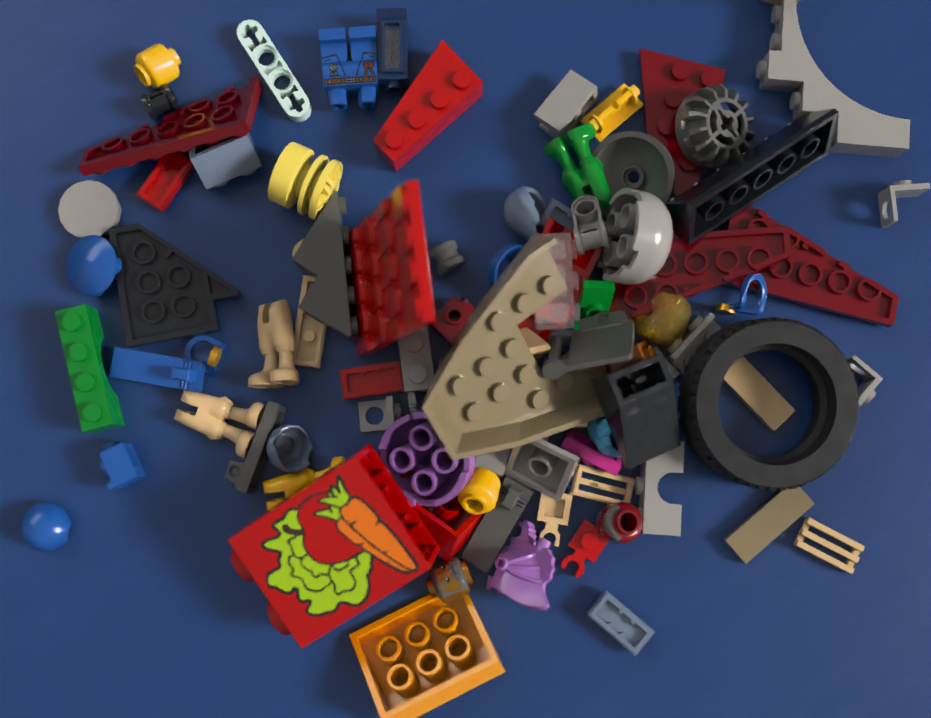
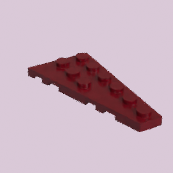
(665, 85)
(817, 278)

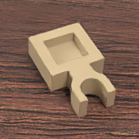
(553, 513)

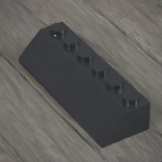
(752, 175)

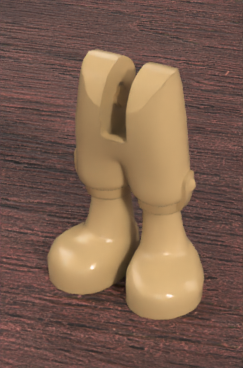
(277, 346)
(212, 415)

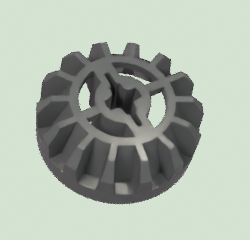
(708, 132)

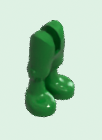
(590, 176)

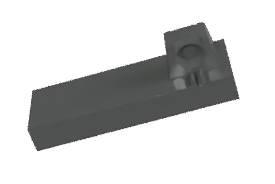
(248, 473)
(497, 525)

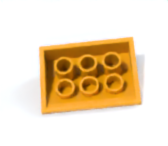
(425, 656)

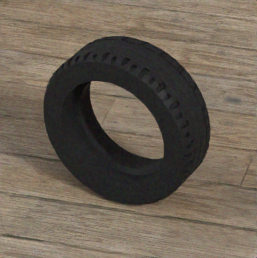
(833, 403)

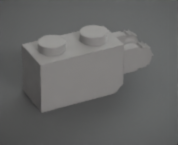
(416, 364)

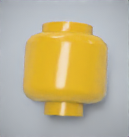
(157, 66)
(480, 492)

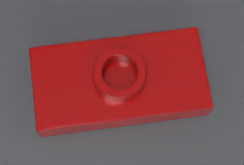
(166, 180)
(372, 380)

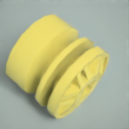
(303, 180)

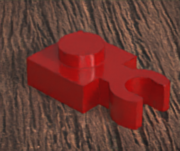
(586, 544)

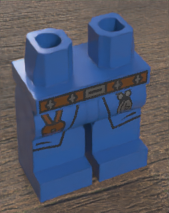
(350, 77)

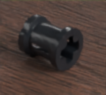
(160, 101)

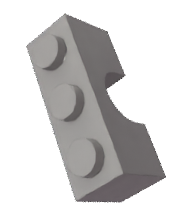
(658, 515)

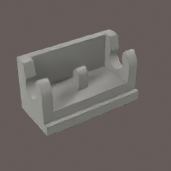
(566, 105)

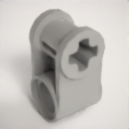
(589, 225)

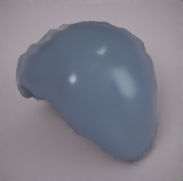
(524, 210)

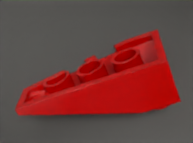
(447, 523)

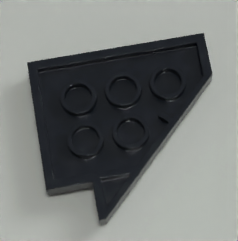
(164, 290)

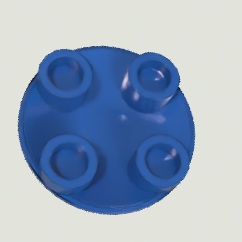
(92, 265)

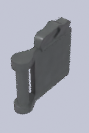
(599, 341)

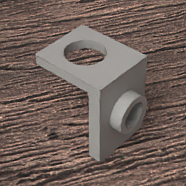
(897, 190)
(869, 377)
(390, 410)

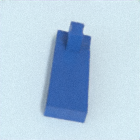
(158, 369)

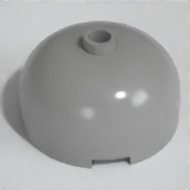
(643, 234)

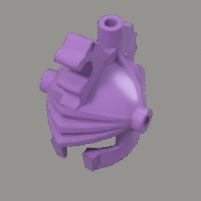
(524, 569)

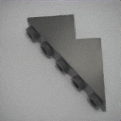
(325, 258)

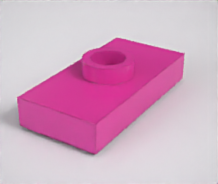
(588, 452)

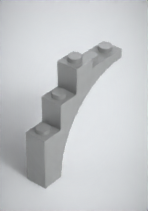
(792, 69)

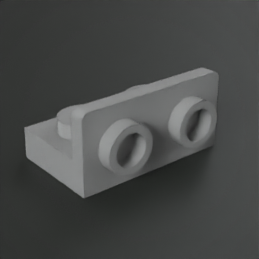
(682, 349)

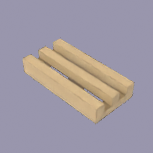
(576, 480)
(852, 557)

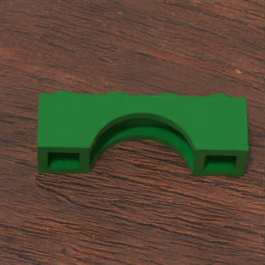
(81, 342)

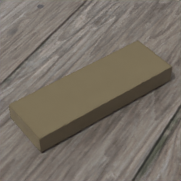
(767, 523)

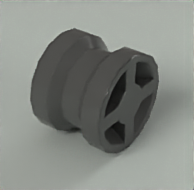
(447, 257)

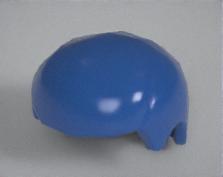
(46, 526)

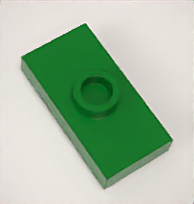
(594, 298)

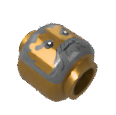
(449, 580)

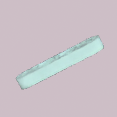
(274, 70)

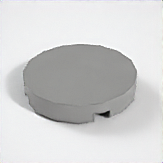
(89, 209)

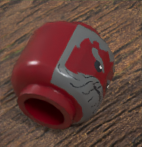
(619, 522)

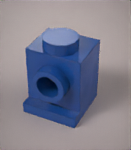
(120, 464)

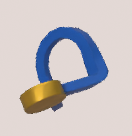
(727, 309)
(215, 354)

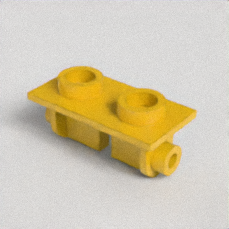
(614, 111)

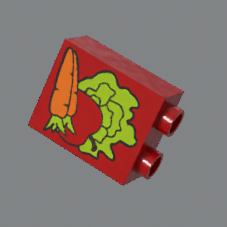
(334, 547)

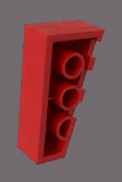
(429, 105)

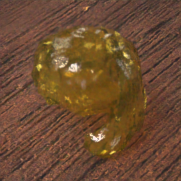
(667, 321)

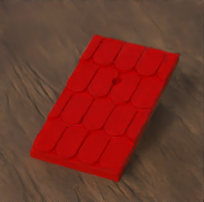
(391, 271)

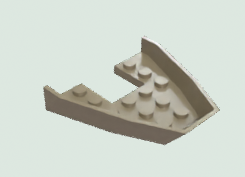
(489, 384)

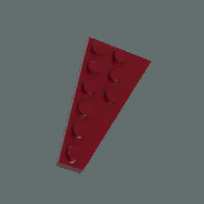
(182, 129)
(705, 265)

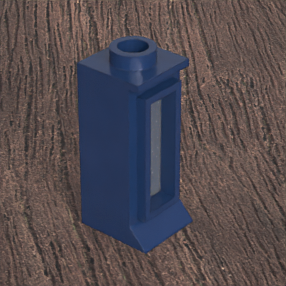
(392, 49)

